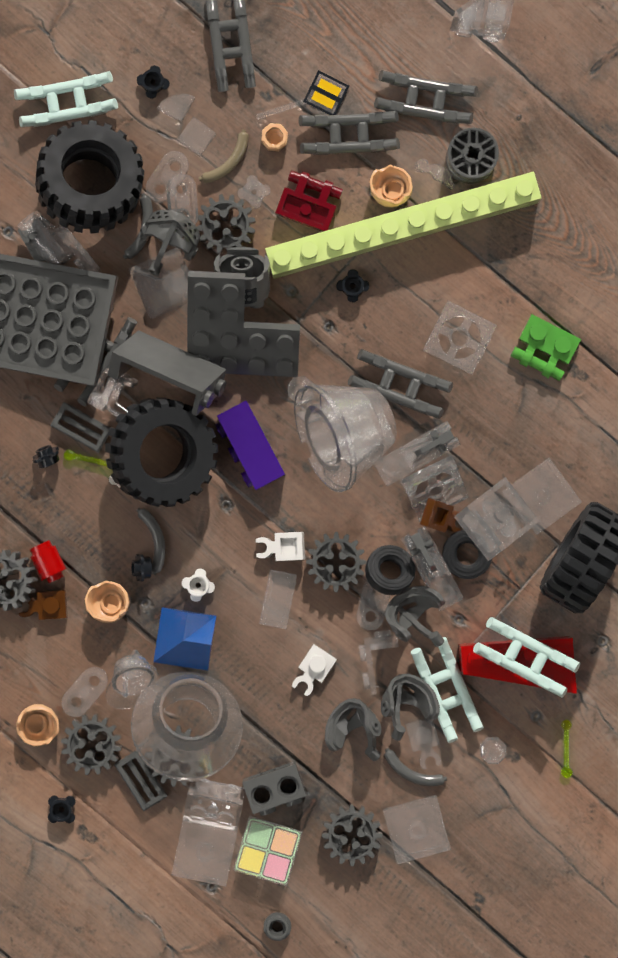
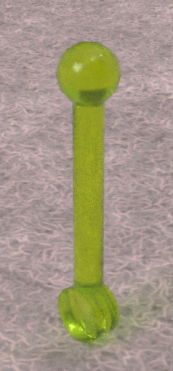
(70, 455)
(566, 771)

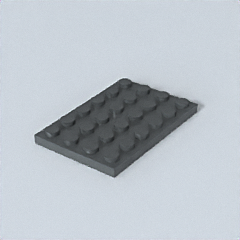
(54, 319)

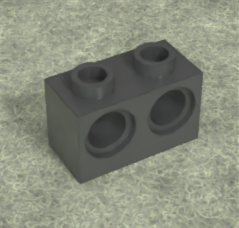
(271, 781)

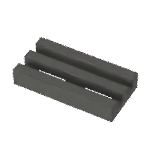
(60, 415)
(153, 800)

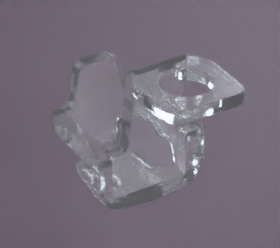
(107, 397)

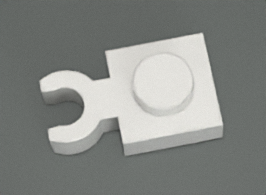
(286, 546)
(315, 666)

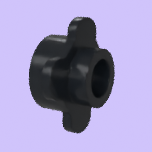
(153, 73)
(352, 293)
(46, 456)
(141, 567)
(57, 816)

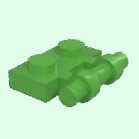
(551, 341)

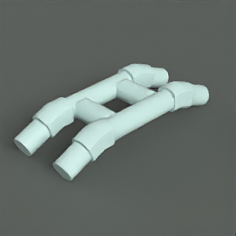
(55, 114)
(543, 653)
(462, 697)

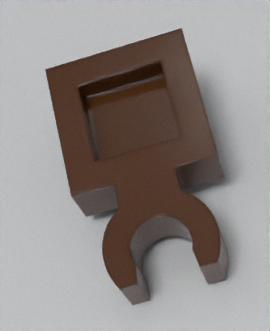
(439, 516)
(48, 605)

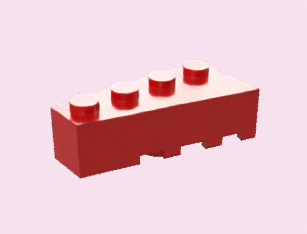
(478, 666)

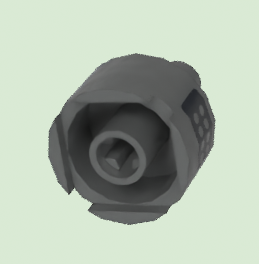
(256, 272)

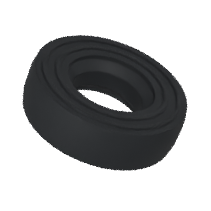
(458, 569)
(383, 584)

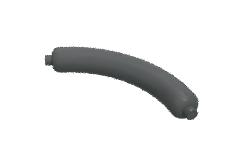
(139, 243)
(158, 539)
(410, 775)

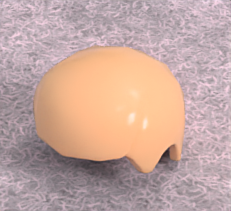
(390, 186)
(107, 602)
(37, 725)

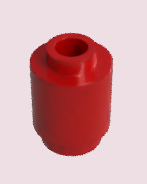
(47, 561)

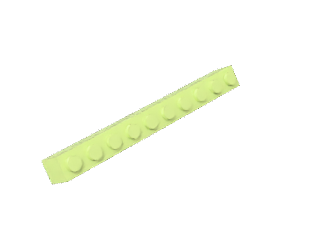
(403, 225)

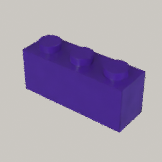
(249, 446)

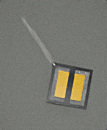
(324, 94)

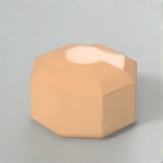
(274, 137)

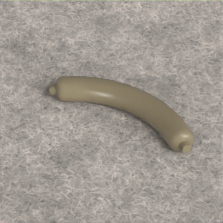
(231, 163)

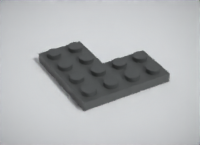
(222, 337)

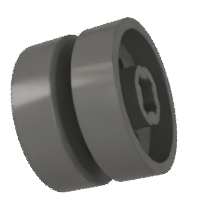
(475, 142)

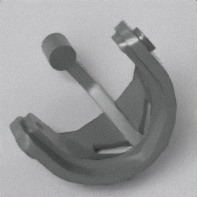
(170, 236)
(425, 599)
(423, 698)
(339, 726)

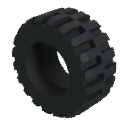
(96, 144)
(195, 459)
(583, 559)

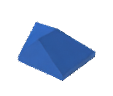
(185, 638)

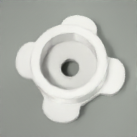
(190, 584)

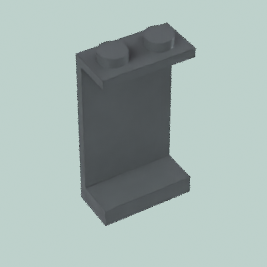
(170, 365)

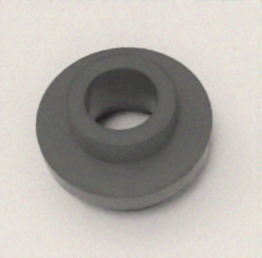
(274, 934)

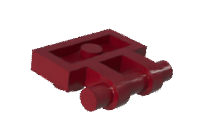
(307, 209)

